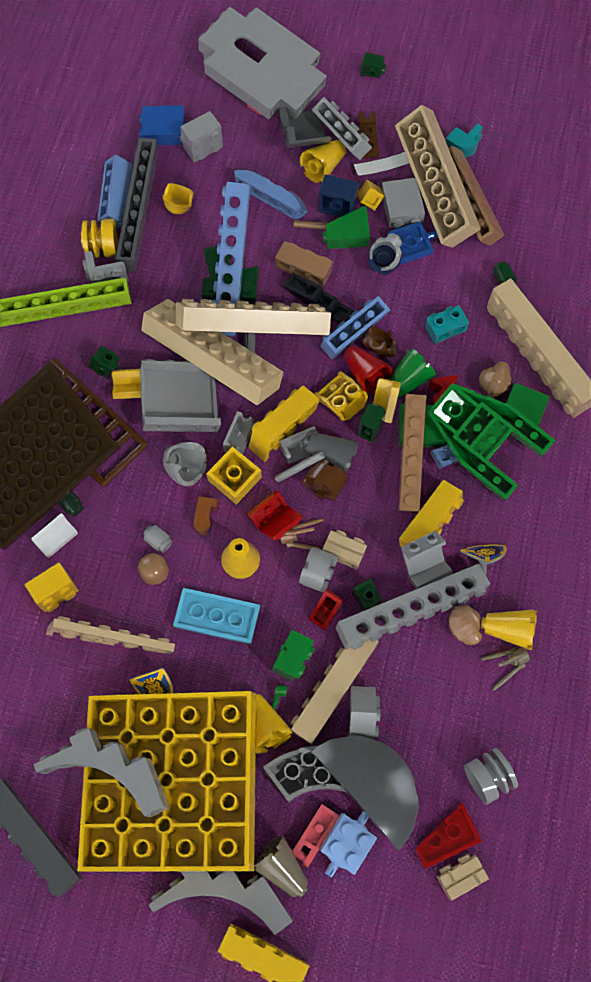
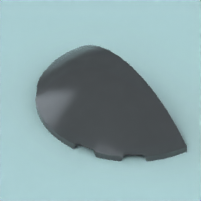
(376, 781)

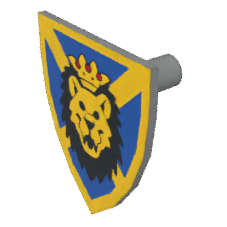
(485, 554)
(153, 683)

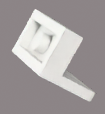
(54, 535)

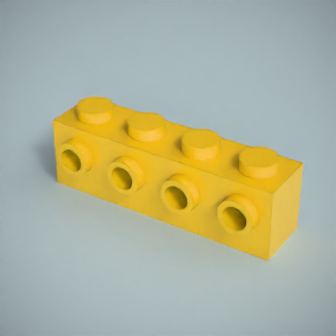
(434, 513)

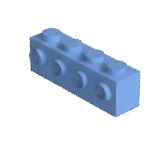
(115, 189)
(353, 329)

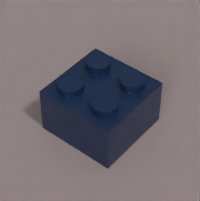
(337, 196)

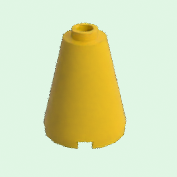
(322, 159)
(240, 559)
(512, 626)
(269, 727)

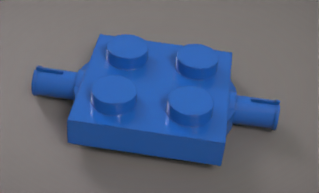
(414, 241)

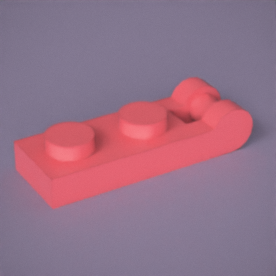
(315, 834)

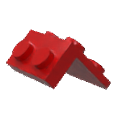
(274, 516)

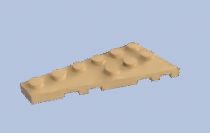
(105, 635)

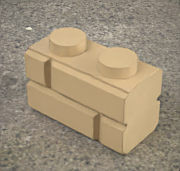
(349, 550)
(462, 876)

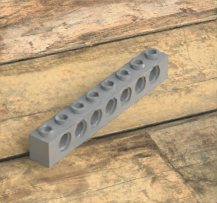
(472, 576)

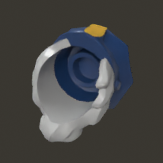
(385, 254)

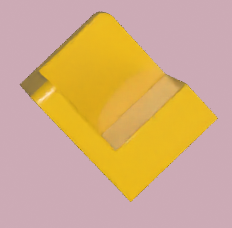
(370, 195)

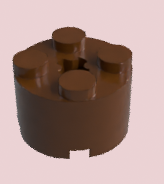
(325, 480)

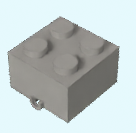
(201, 136)

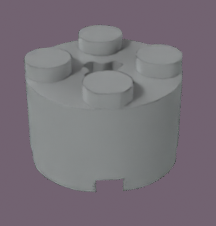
(318, 569)

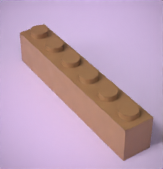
(490, 228)
(412, 453)

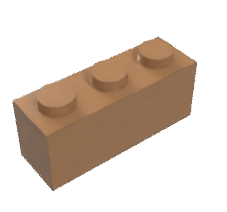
(304, 263)

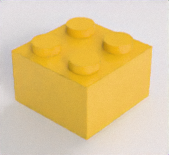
(234, 475)
(52, 588)

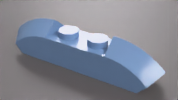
(271, 194)

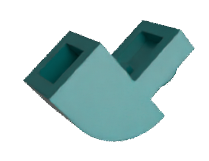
(465, 142)

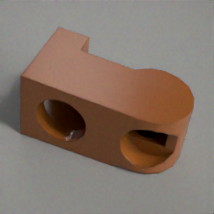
(203, 514)

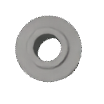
(157, 538)

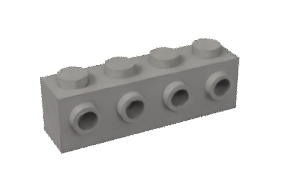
(339, 125)

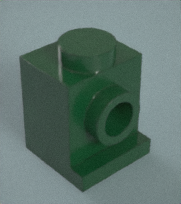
(373, 65)
(367, 587)

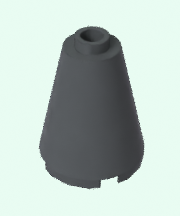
(335, 449)

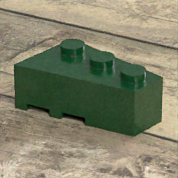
(249, 286)

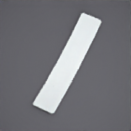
(382, 164)

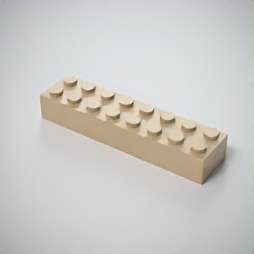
(437, 177)
(252, 318)
(541, 347)
(214, 354)

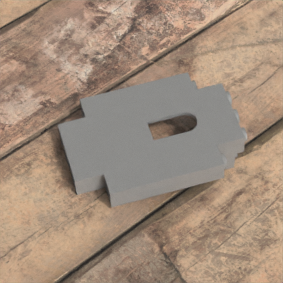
(283, 76)

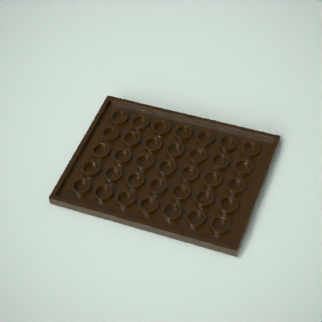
(45, 450)

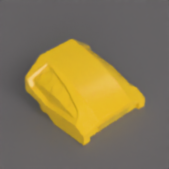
(343, 396)

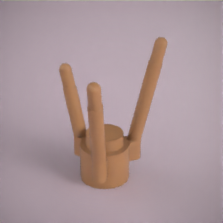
(291, 534)

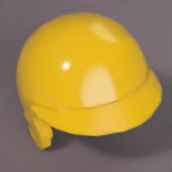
(177, 198)

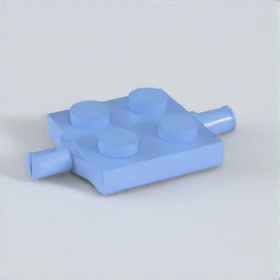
(347, 844)

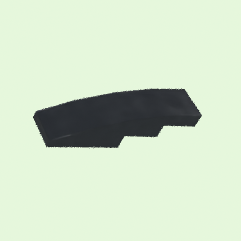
(313, 294)

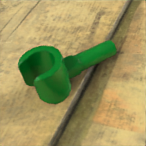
(280, 690)

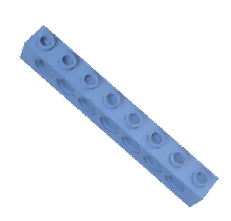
(229, 191)

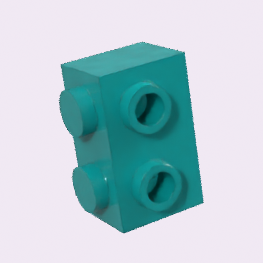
(446, 324)

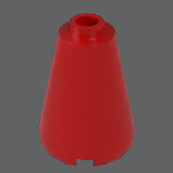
(366, 368)

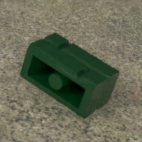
(371, 422)

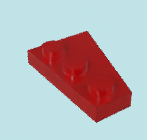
(448, 839)

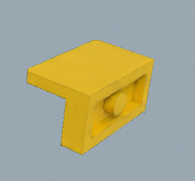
(126, 384)
(386, 396)

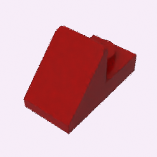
(440, 385)

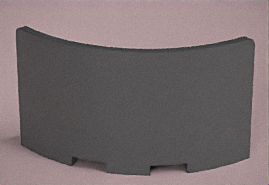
(303, 131)

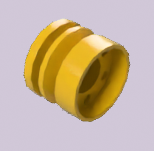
(100, 238)

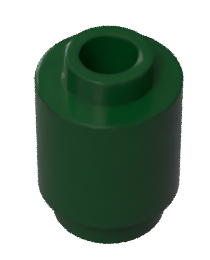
(504, 272)

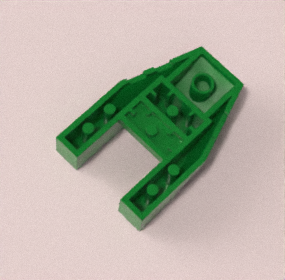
(478, 427)

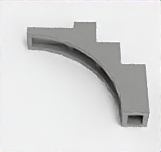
(137, 777)
(257, 897)

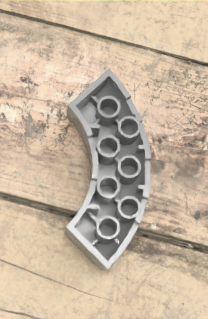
(300, 773)

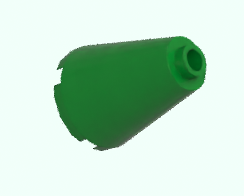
(412, 372)

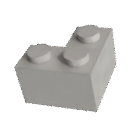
(364, 712)

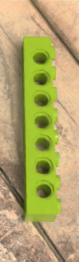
(64, 302)

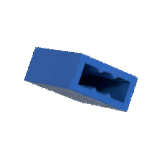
(162, 124)

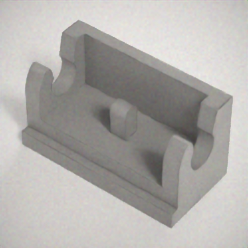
(239, 433)
(293, 446)

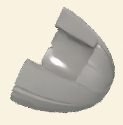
(185, 462)

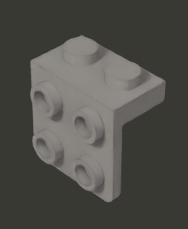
(103, 272)

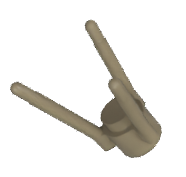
(517, 657)

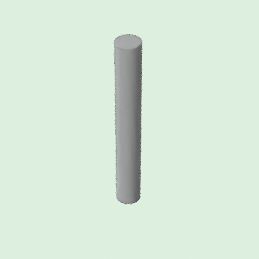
(300, 466)

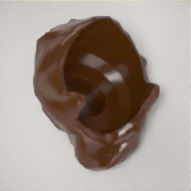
(379, 341)

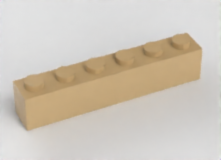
(330, 691)

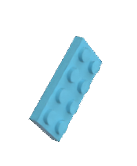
(216, 616)

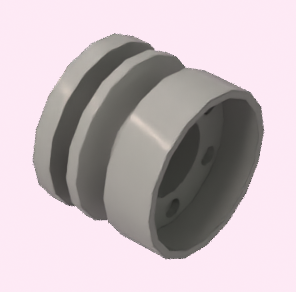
(494, 774)

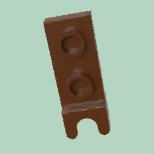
(368, 127)

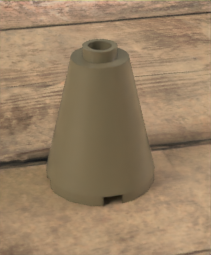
(281, 867)

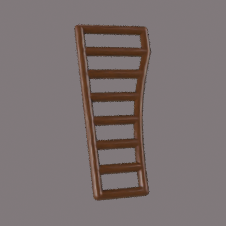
(117, 421)

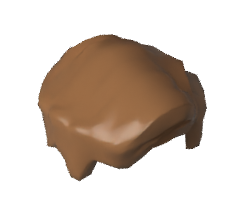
(495, 380)
(465, 624)

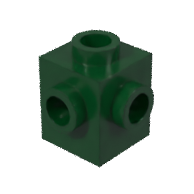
(104, 362)

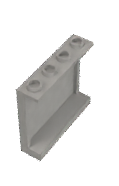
(177, 397)

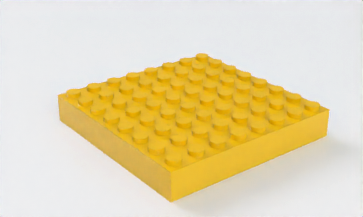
(207, 771)

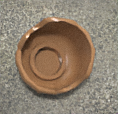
(153, 568)

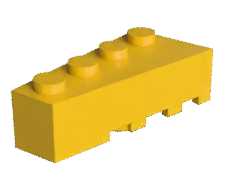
(282, 421)
(261, 956)

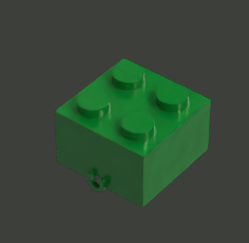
(292, 656)

